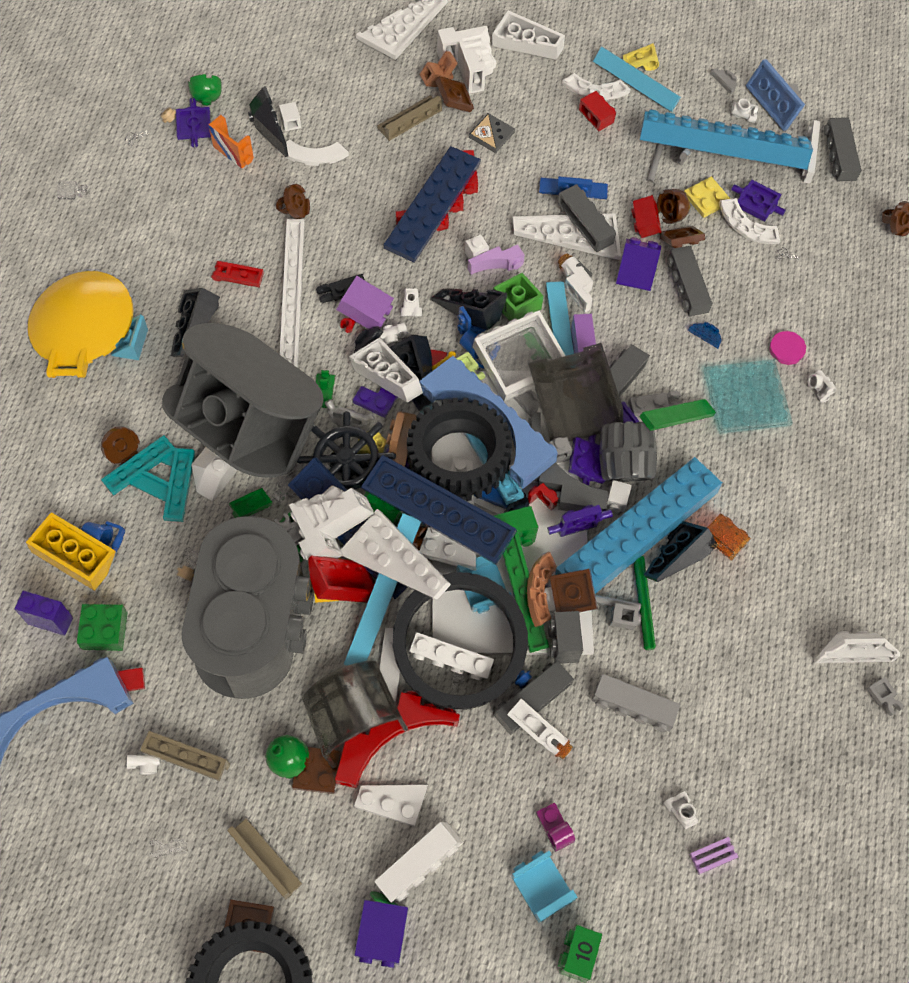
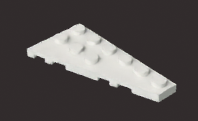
(401, 27)
(562, 232)
(442, 549)
(388, 552)

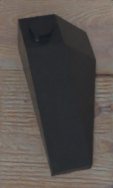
(266, 120)
(196, 308)
(483, 308)
(417, 356)
(685, 547)

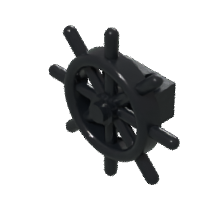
(343, 459)

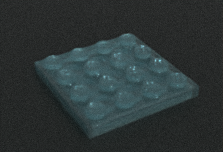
(747, 396)

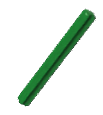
(644, 599)

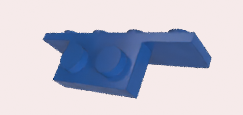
(555, 186)

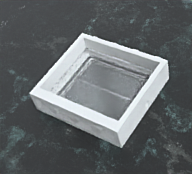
(510, 349)

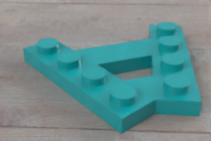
(135, 473)

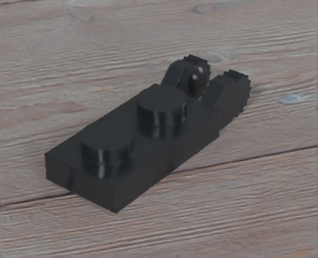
(337, 289)

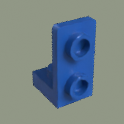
(464, 322)

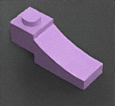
(496, 258)

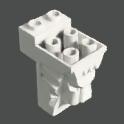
(471, 52)
(328, 517)

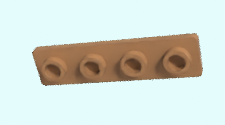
(398, 438)

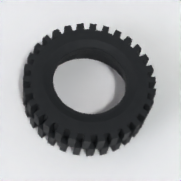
(460, 418)
(249, 937)

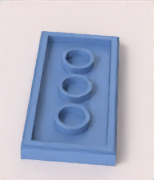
(775, 95)

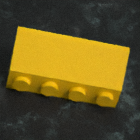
(71, 551)

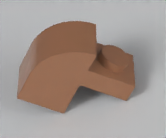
(442, 68)

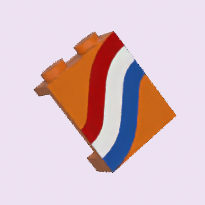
(240, 152)

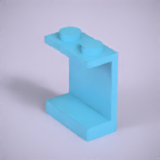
(487, 569)
(542, 886)

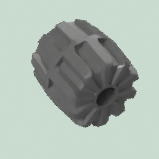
(627, 452)

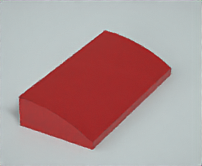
(340, 579)

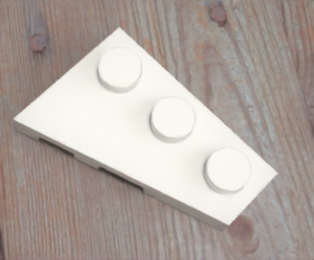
(393, 802)

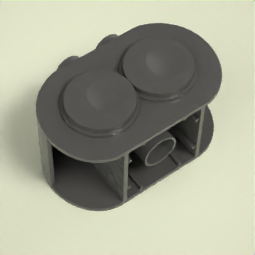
(243, 400)
(246, 607)

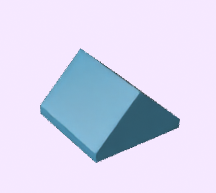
(132, 344)

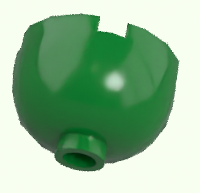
(205, 89)
(286, 756)

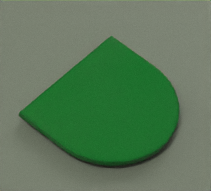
(377, 896)

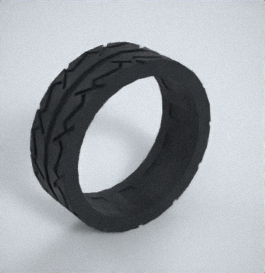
(511, 610)

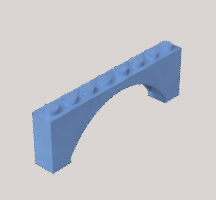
(532, 452)
(94, 684)

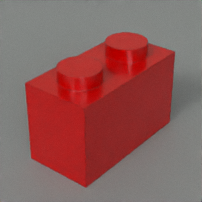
(597, 110)
(646, 216)

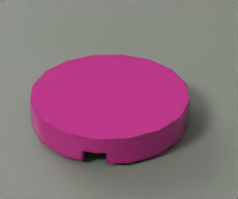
(787, 347)

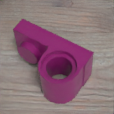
(555, 827)

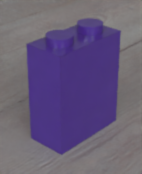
(638, 264)
(43, 613)
(381, 933)

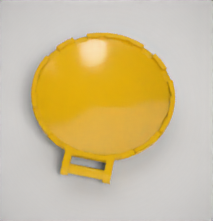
(79, 321)

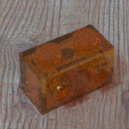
(728, 536)

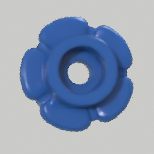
(523, 678)

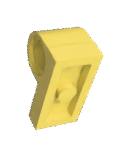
(643, 57)

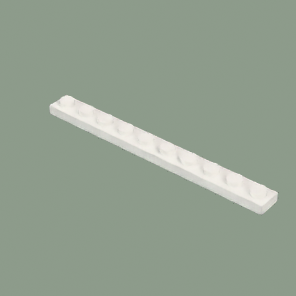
(292, 290)

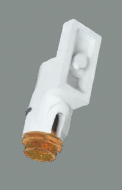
(577, 281)
(540, 729)

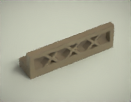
(410, 117)
(184, 756)
(265, 858)

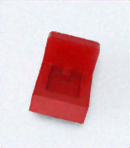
(545, 494)

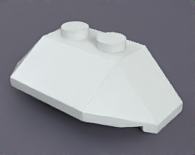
(211, 474)
(857, 648)

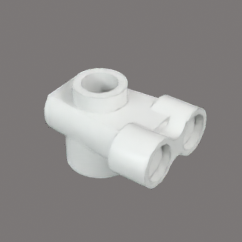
(745, 110)
(411, 308)
(391, 334)
(822, 384)
(147, 763)
(680, 806)

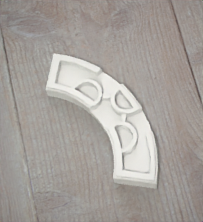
(584, 88)
(315, 156)
(745, 227)

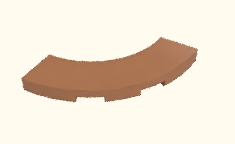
(538, 578)

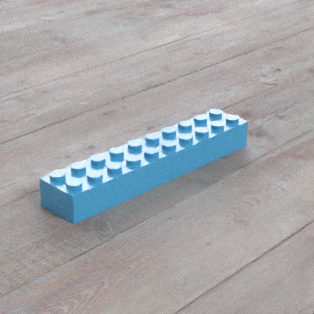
(726, 139)
(644, 524)

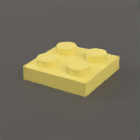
(706, 196)

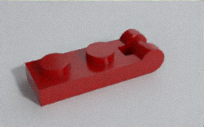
(238, 274)

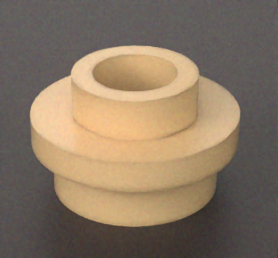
(168, 115)
(186, 573)

